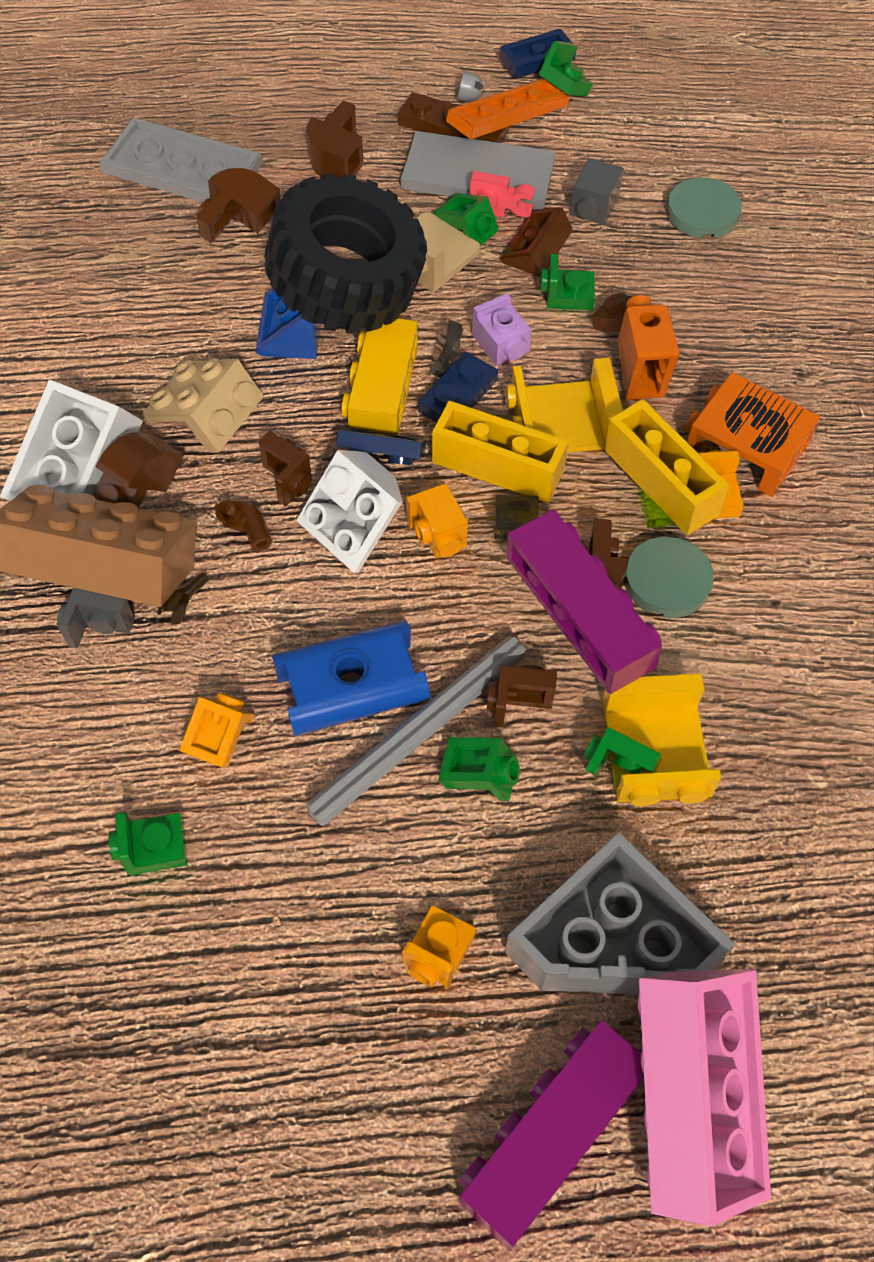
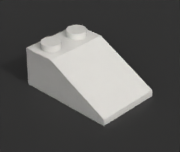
(67, 442)

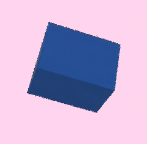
(285, 332)

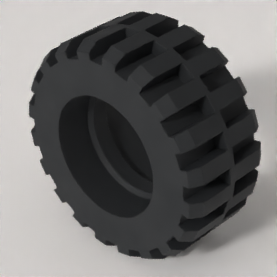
(351, 217)

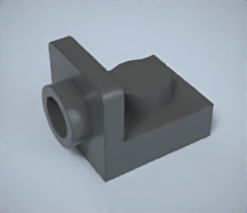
(93, 610)

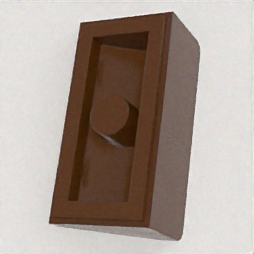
(537, 239)

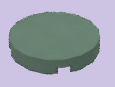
(704, 207)
(669, 577)

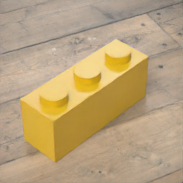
(382, 377)
(499, 451)
(665, 467)

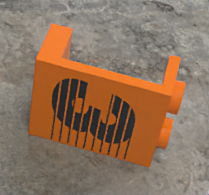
(756, 425)

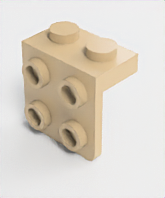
(446, 251)
(209, 398)

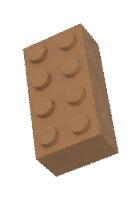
(96, 545)

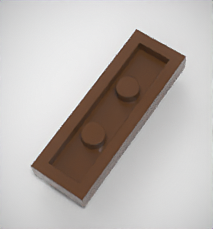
(430, 116)

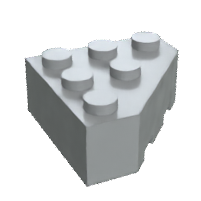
(614, 926)

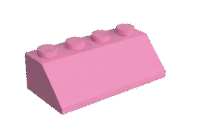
(704, 1094)

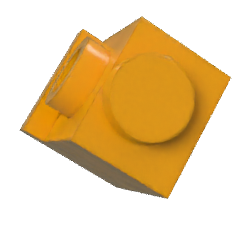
(438, 520)

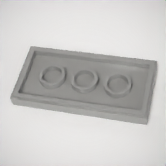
(173, 159)
(446, 164)

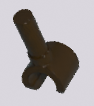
(179, 599)

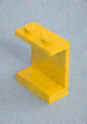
(568, 410)
(666, 719)

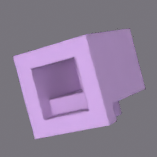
(501, 330)

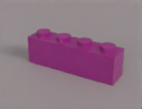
(584, 601)
(553, 1135)

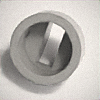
(470, 87)

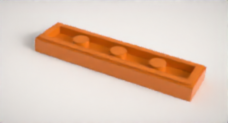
(507, 108)

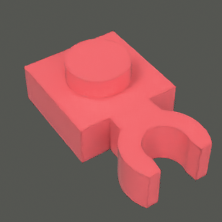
(501, 195)

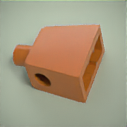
(647, 336)

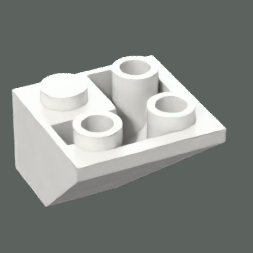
(351, 506)

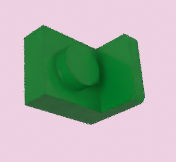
(562, 73)
(470, 214)
(567, 287)
(630, 754)
(480, 765)
(148, 843)

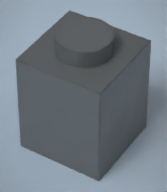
(596, 191)

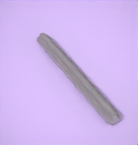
(413, 732)

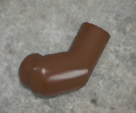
(245, 519)

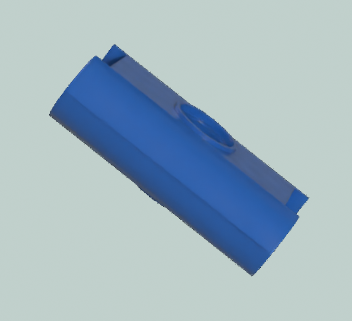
(374, 654)

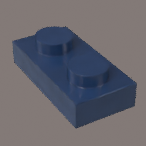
(528, 54)
(462, 383)
(399, 448)

